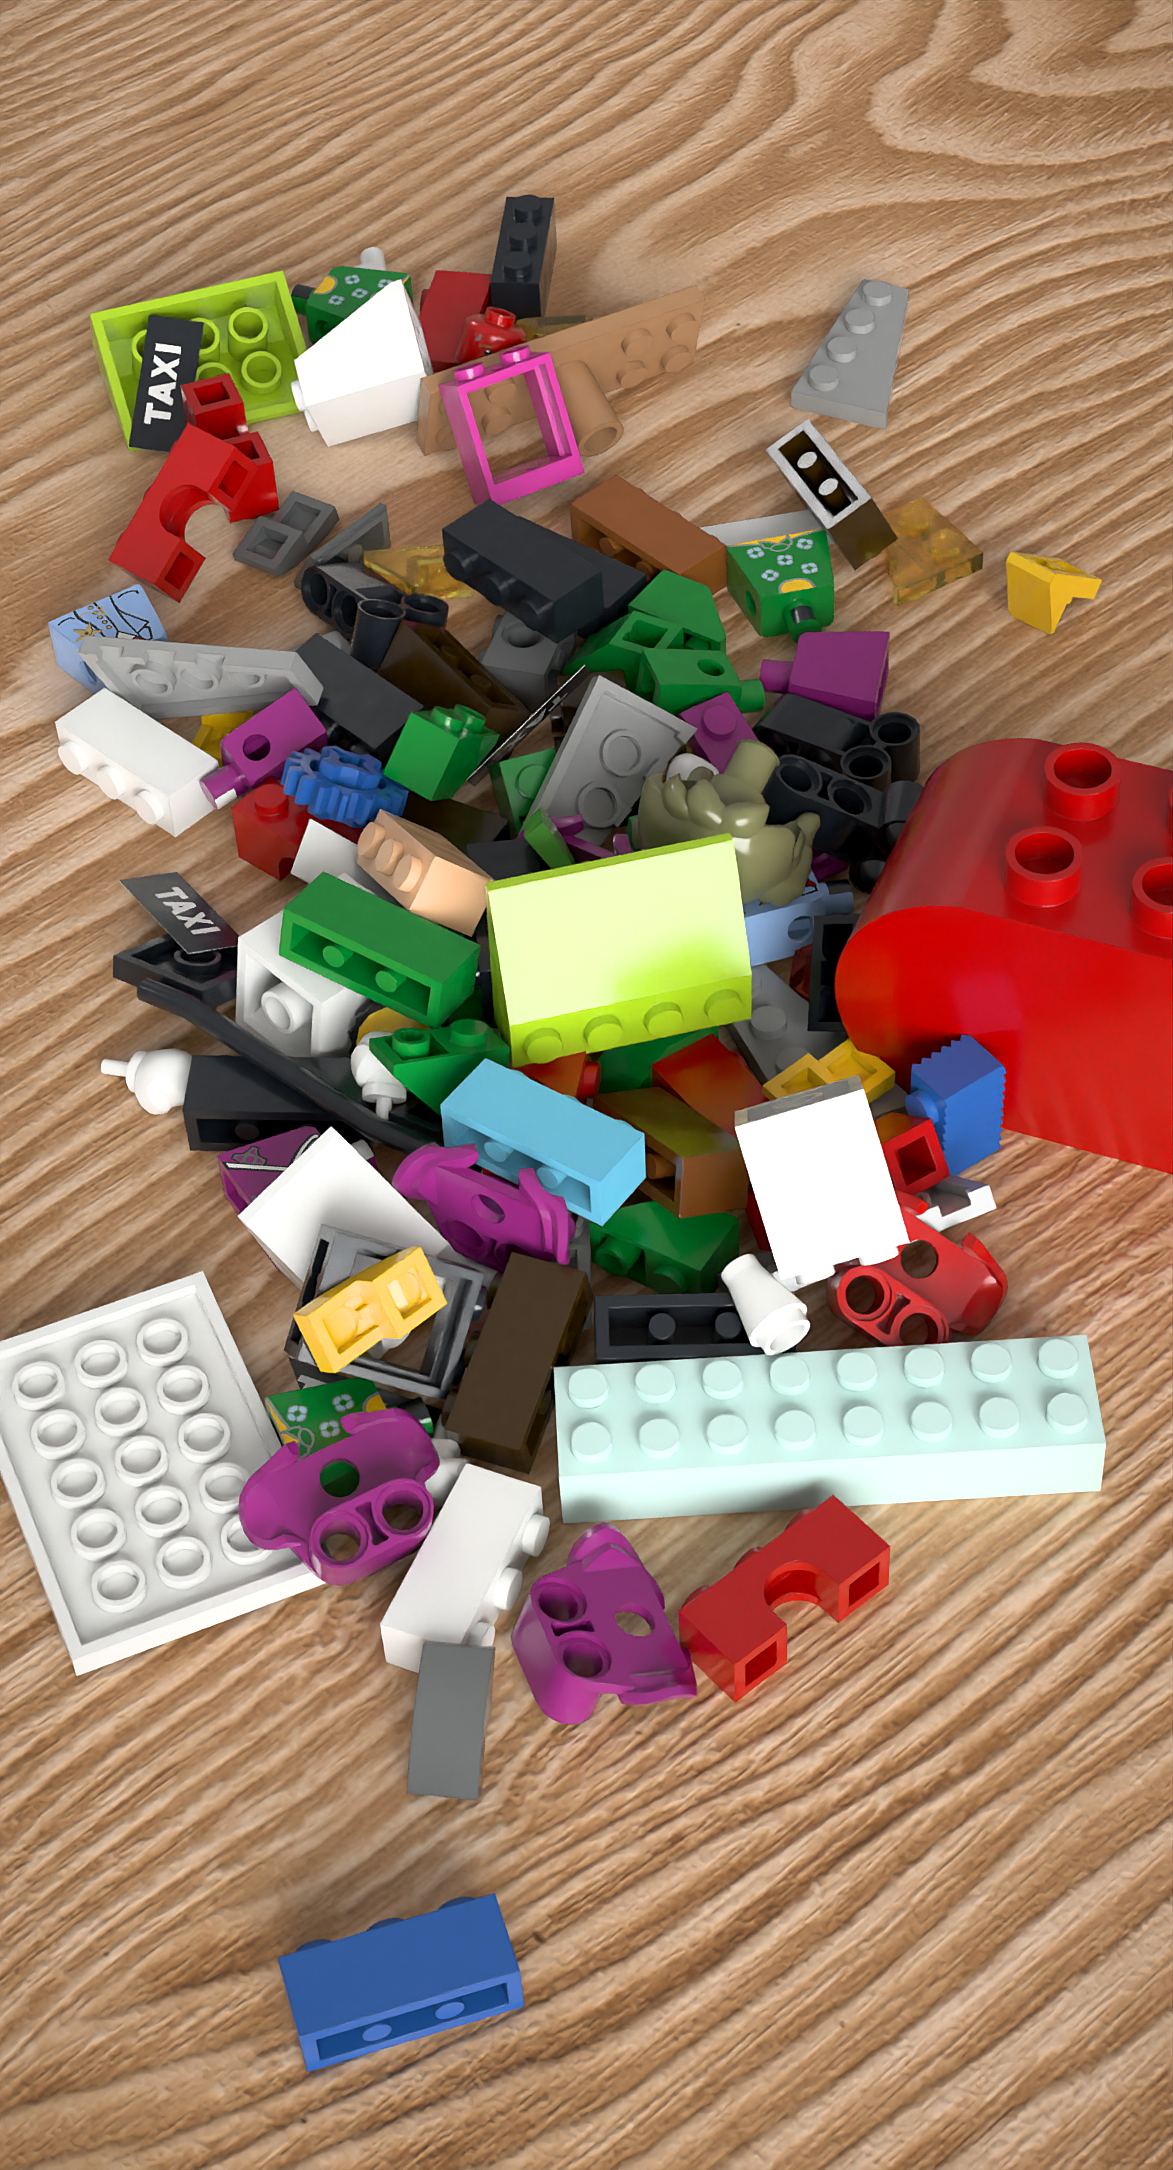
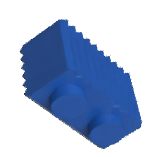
(962, 1098)

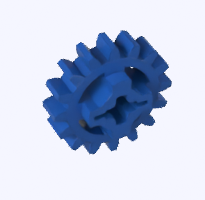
(342, 786)

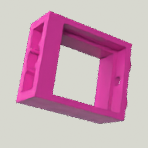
(563, 454)

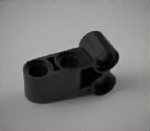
(366, 607)
(860, 749)
(855, 819)

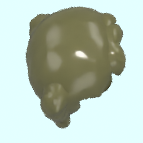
(769, 858)

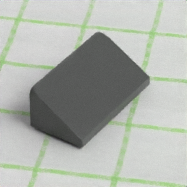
(365, 534)

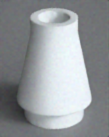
(766, 1307)

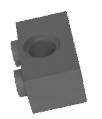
(526, 660)

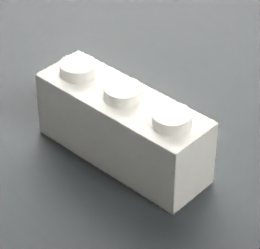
(136, 761)
(466, 1566)

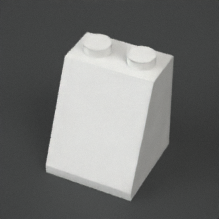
(365, 370)
(288, 1003)
(821, 1180)
(341, 1190)

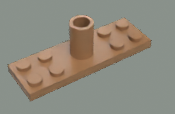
(588, 363)

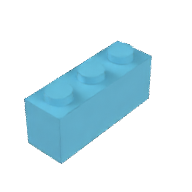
(528, 1125)

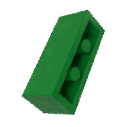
(379, 950)

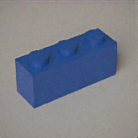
(401, 1981)

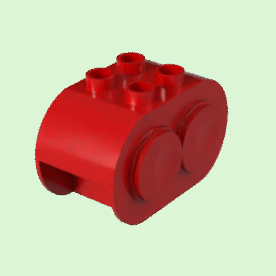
(1040, 926)

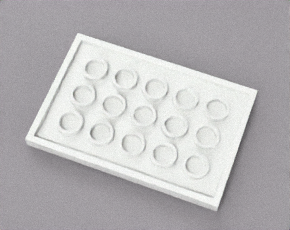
(130, 1470)

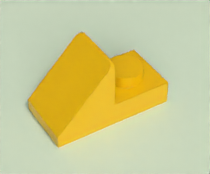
(1043, 586)

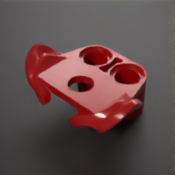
(954, 1298)

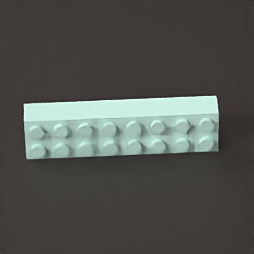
(826, 1425)

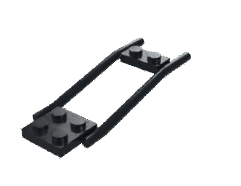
(201, 981)

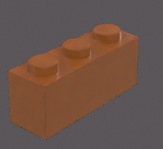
(646, 534)

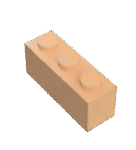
(423, 872)

